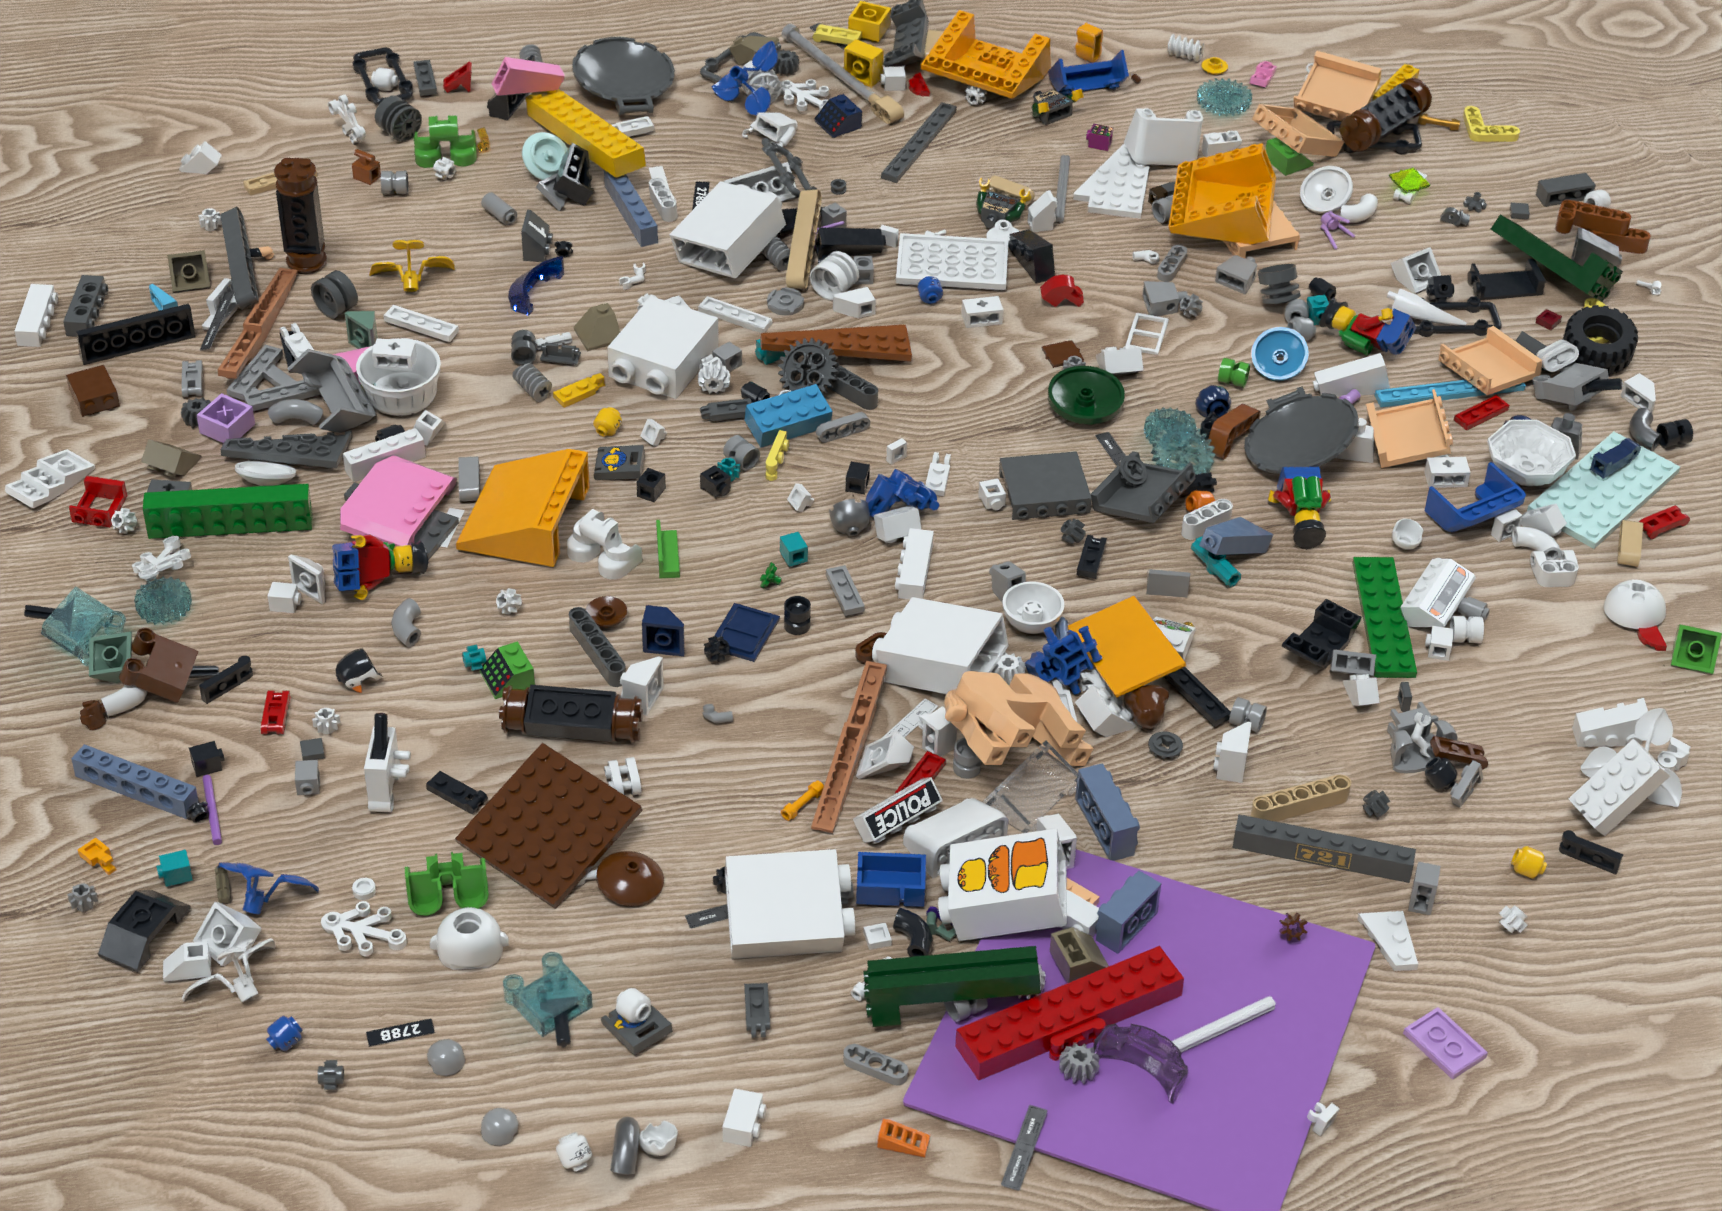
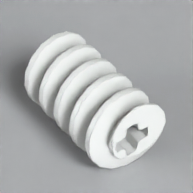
(1185, 49)

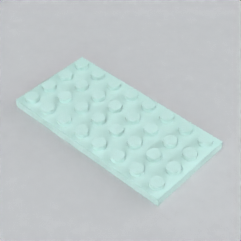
(1597, 505)

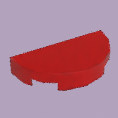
(918, 86)
(1652, 637)

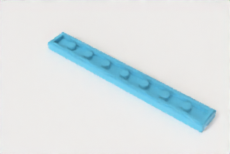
(1446, 390)

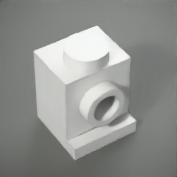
(992, 499)

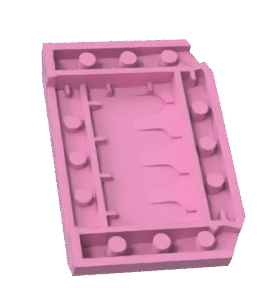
(394, 500)

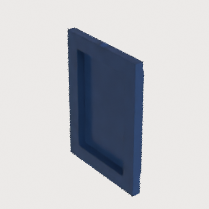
(747, 631)

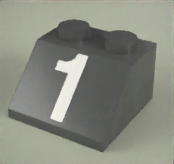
(535, 238)

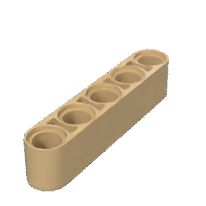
(1302, 799)

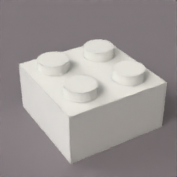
(1504, 524)

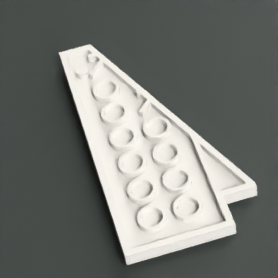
(1116, 186)

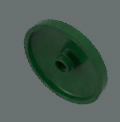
(1086, 394)

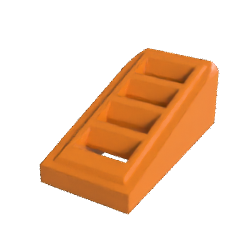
(896, 1129)

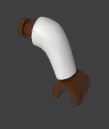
(125, 699)

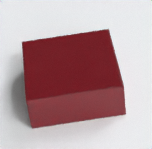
(1548, 319)

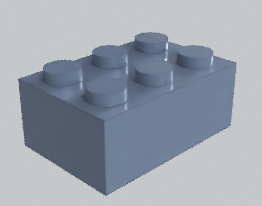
(1127, 911)

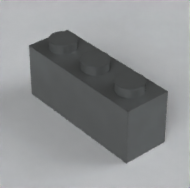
(1569, 187)

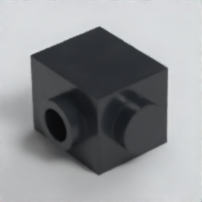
(206, 758)

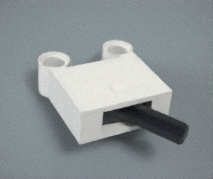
(383, 765)

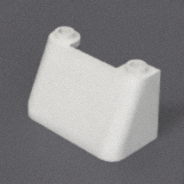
(1163, 139)
(959, 824)

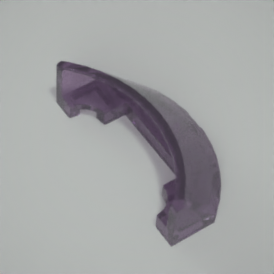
(1147, 1050)

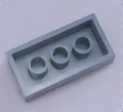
(1107, 812)

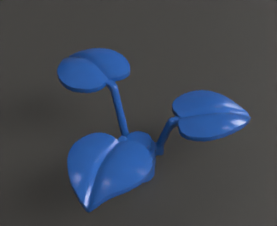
(729, 85)
(255, 897)

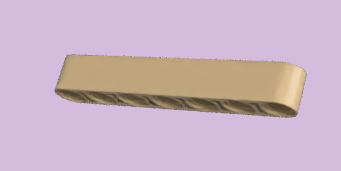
(803, 239)

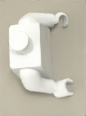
(774, 126)

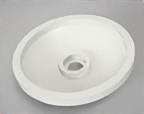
(1326, 182)
(265, 473)

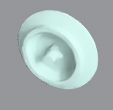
(543, 154)

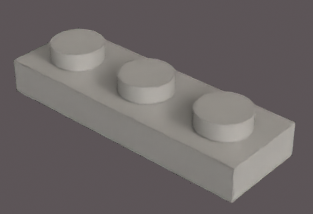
(845, 590)

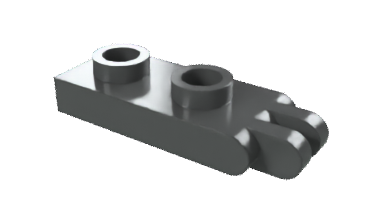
(725, 409)
(757, 1008)

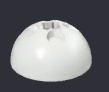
(1635, 604)
(1032, 606)

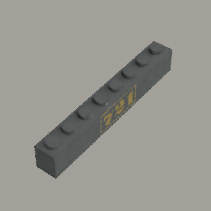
(1324, 848)

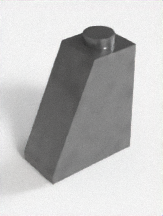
(1588, 242)

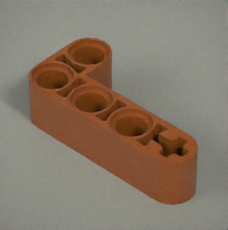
(1591, 217)
(1634, 241)
(1230, 427)

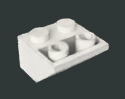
(1120, 361)
(1105, 712)

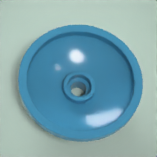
(1280, 343)

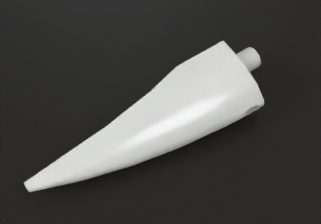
(1420, 309)

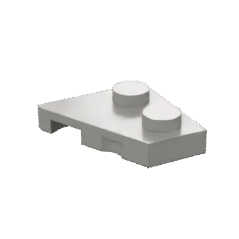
(1470, 775)

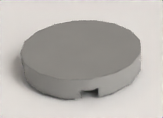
(785, 301)

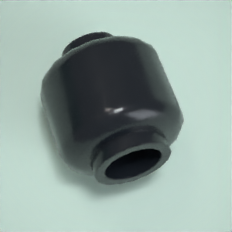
(1441, 773)

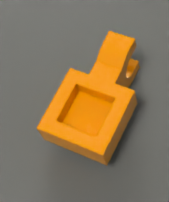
(97, 852)

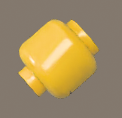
(607, 421)
(1528, 862)

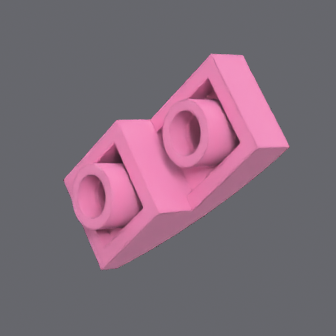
(1263, 74)

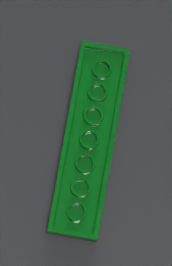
(1383, 618)

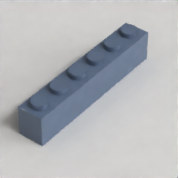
(632, 209)

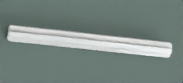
(1225, 1023)

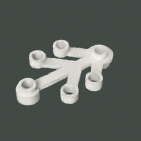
(790, 88)
(347, 112)
(151, 566)
(335, 922)

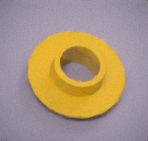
(1214, 65)

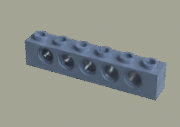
(134, 781)

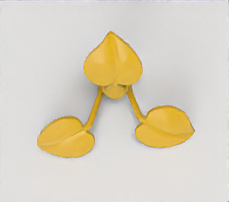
(410, 278)

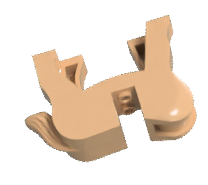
(1027, 708)

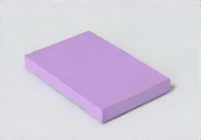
(1445, 1043)

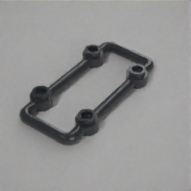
(393, 61)
(1401, 146)
(1472, 305)

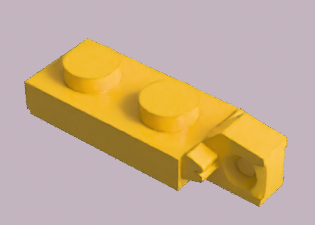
(579, 390)

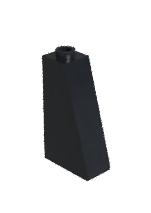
(849, 241)

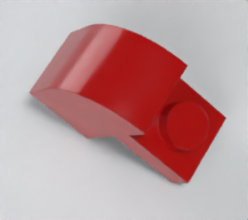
(1059, 288)

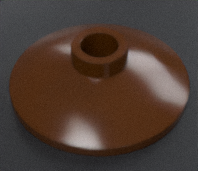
(607, 611)

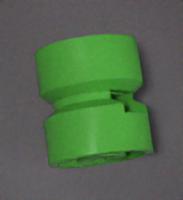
(1234, 372)

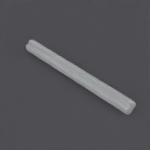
(1062, 188)

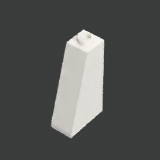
(1362, 374)

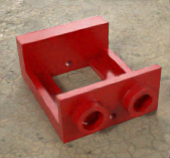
(99, 488)

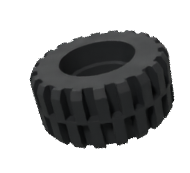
(1606, 324)

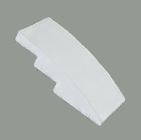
(50, 478)

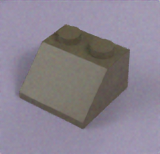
(188, 271)
(169, 458)

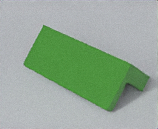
(667, 552)

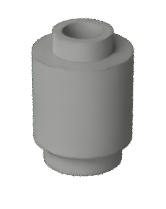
(1473, 607)

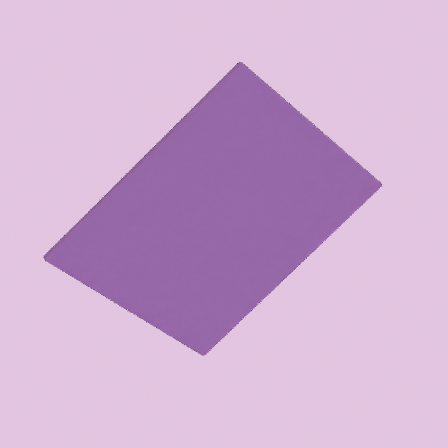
(1246, 1091)

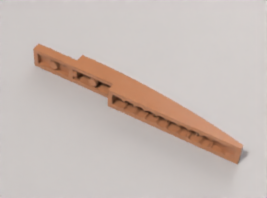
(258, 324)
(849, 747)

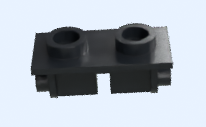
(1202, 482)

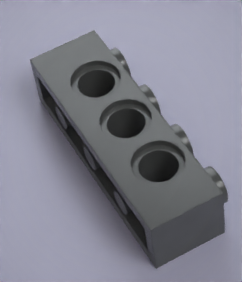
(85, 304)

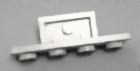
(214, 300)

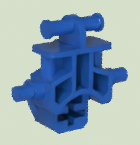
(899, 488)
(1064, 657)

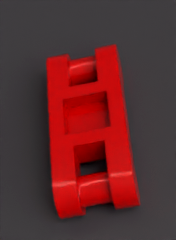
(1664, 521)
(275, 711)
(1079, 1034)

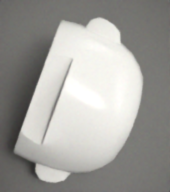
(469, 940)

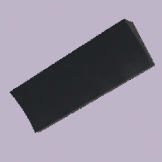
(135, 334)

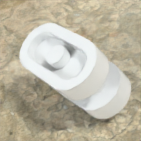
(1558, 355)
(614, 773)

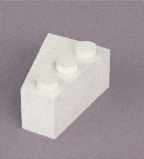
(1609, 726)

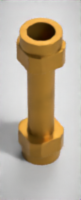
(1423, 119)

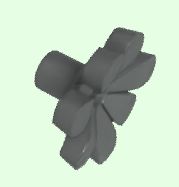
(1475, 202)

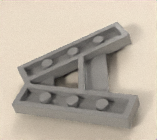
(264, 367)

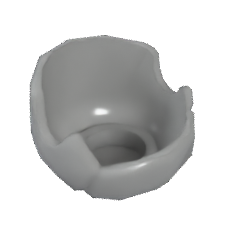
(446, 1057)
(499, 1126)

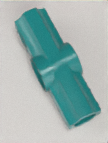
(1217, 564)

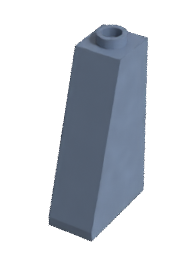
(1236, 537)

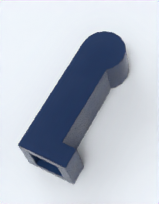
(1615, 458)

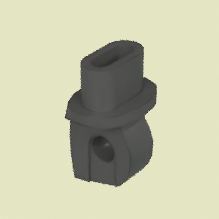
(1454, 216)

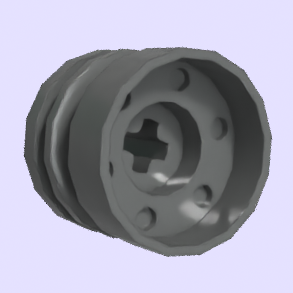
(398, 118)
(1279, 286)

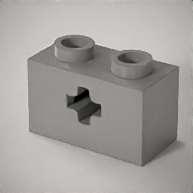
(1352, 662)
(1424, 888)

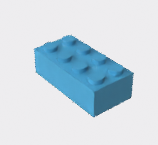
(794, 412)

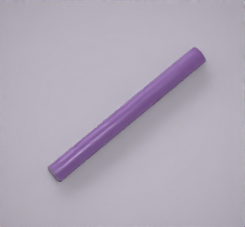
(213, 817)

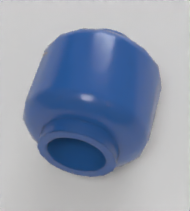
(930, 290)
(284, 1033)

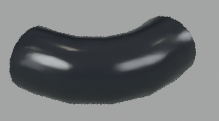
(916, 929)

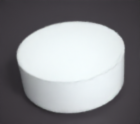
(364, 888)

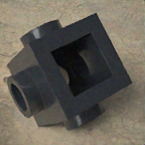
(1440, 288)

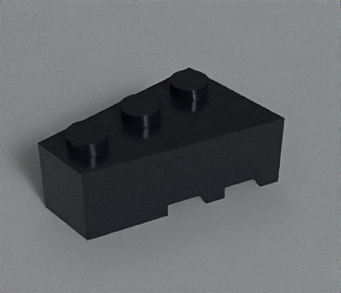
(573, 175)
(1033, 254)

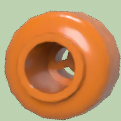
(1198, 499)

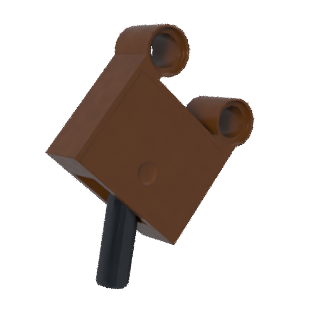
(166, 668)

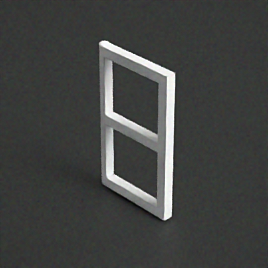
(1146, 333)

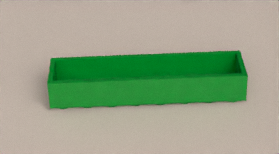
(227, 511)

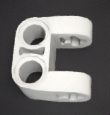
(1554, 572)

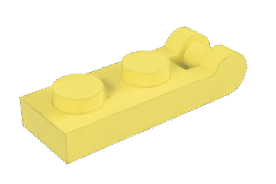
(836, 34)
(776, 455)

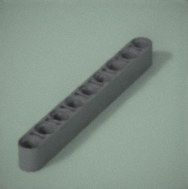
(239, 258)

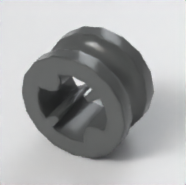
(838, 186)

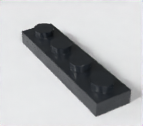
(1199, 696)

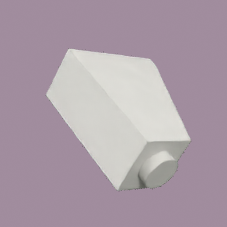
(1066, 835)

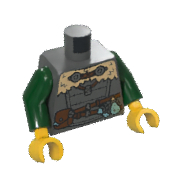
(1054, 106)
(999, 207)

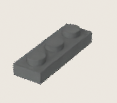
(425, 77)

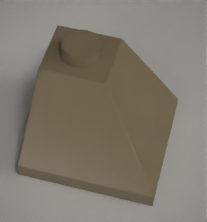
(745, 48)
(597, 327)

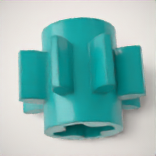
(730, 467)
(474, 657)

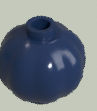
(1215, 399)

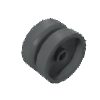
(334, 294)

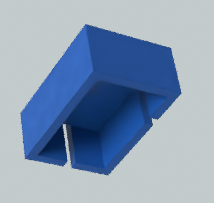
(891, 879)

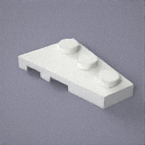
(1393, 938)

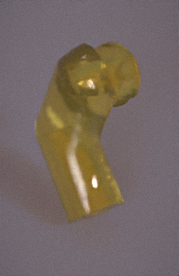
(484, 144)

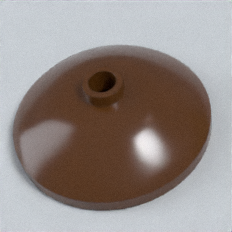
(630, 878)

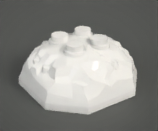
(1531, 452)

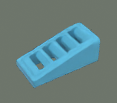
(161, 298)

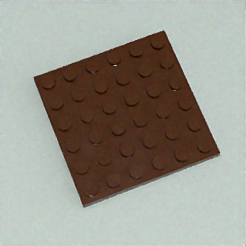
(549, 825)

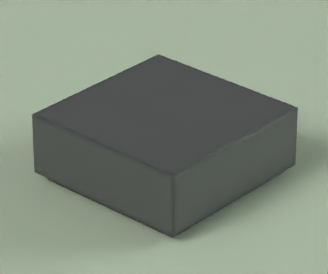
(1519, 210)
(1404, 696)
(312, 749)

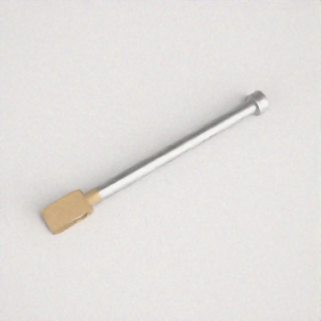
(884, 108)

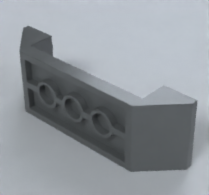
(910, 35)

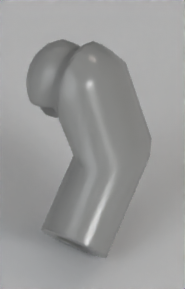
(716, 717)

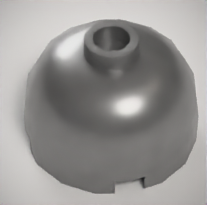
(850, 516)

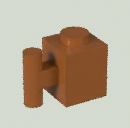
(366, 167)

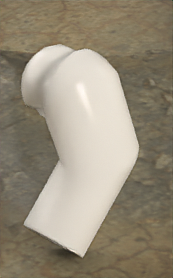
(1146, 255)

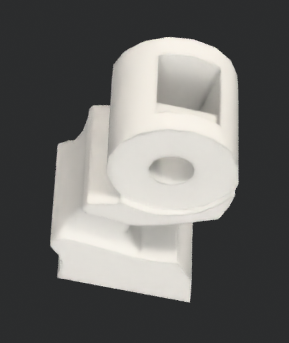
(1675, 756)

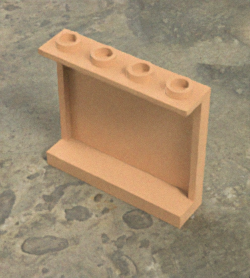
(1337, 86)
(1280, 233)
(1492, 362)
(1410, 431)

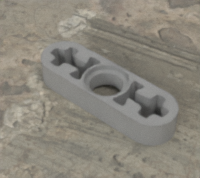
(1179, 250)
(830, 430)
(869, 1056)

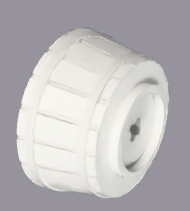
(400, 390)

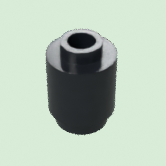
(1319, 286)
(754, 392)
(389, 431)

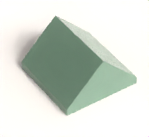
(361, 328)
(109, 655)

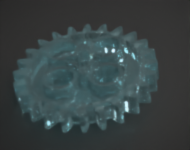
(1224, 97)
(1183, 452)

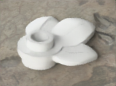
(1000, 232)

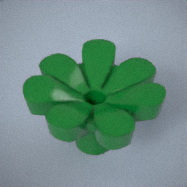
(770, 576)

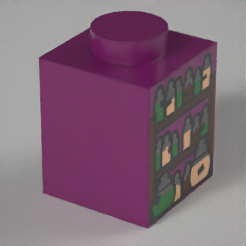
(1100, 137)

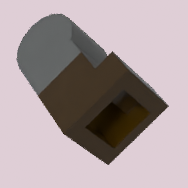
(1161, 191)

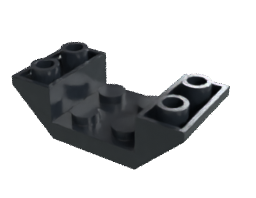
(1329, 631)
(136, 925)

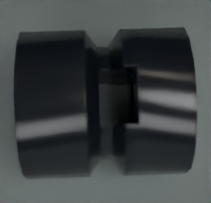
(1675, 433)
(797, 615)

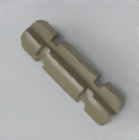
(222, 884)

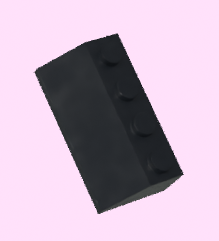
(505, 105)

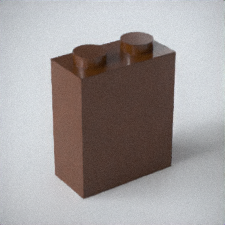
(93, 390)

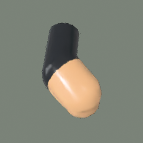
(262, 252)

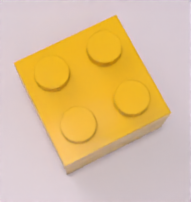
(870, 19)
(864, 62)

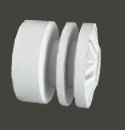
(763, 79)
(834, 275)

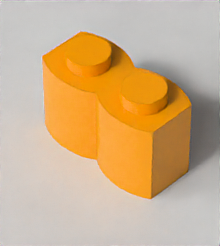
(1089, 42)

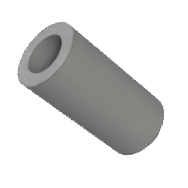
(499, 208)

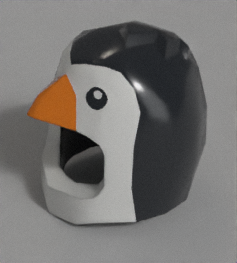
(355, 668)

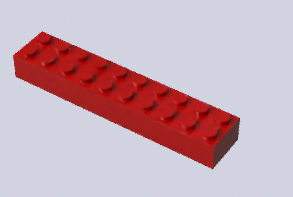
(1107, 994)

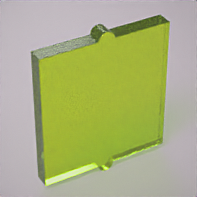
(1409, 180)

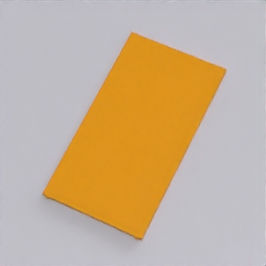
(1130, 646)

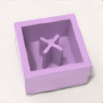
(225, 418)

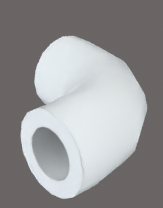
(1360, 211)
(1536, 540)

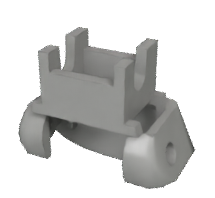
(1405, 752)

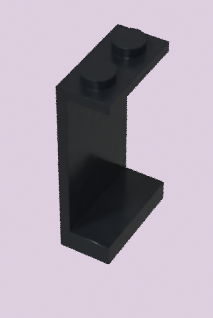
(1508, 284)

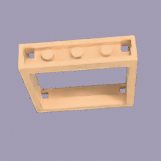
(1289, 128)

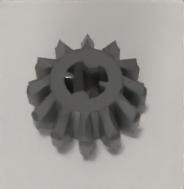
(787, 62)
(191, 409)

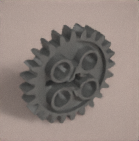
(792, 368)

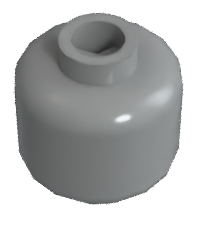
(1296, 308)
(1303, 326)

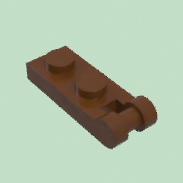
(1458, 751)

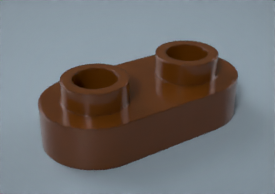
(863, 650)

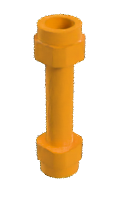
(791, 810)

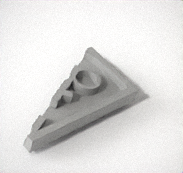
(546, 188)

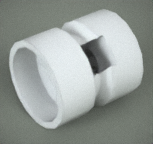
(1467, 629)

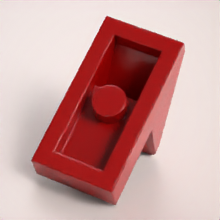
(460, 76)

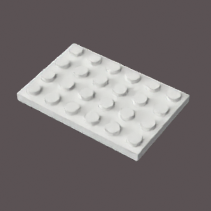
(953, 260)

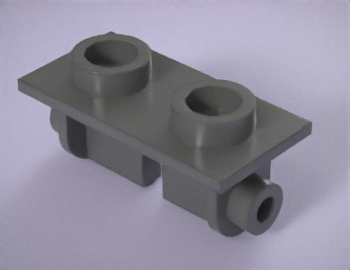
(566, 355)

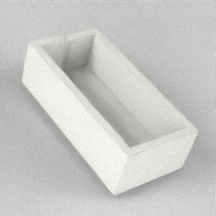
(1619, 787)

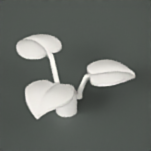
(1654, 728)
(243, 984)

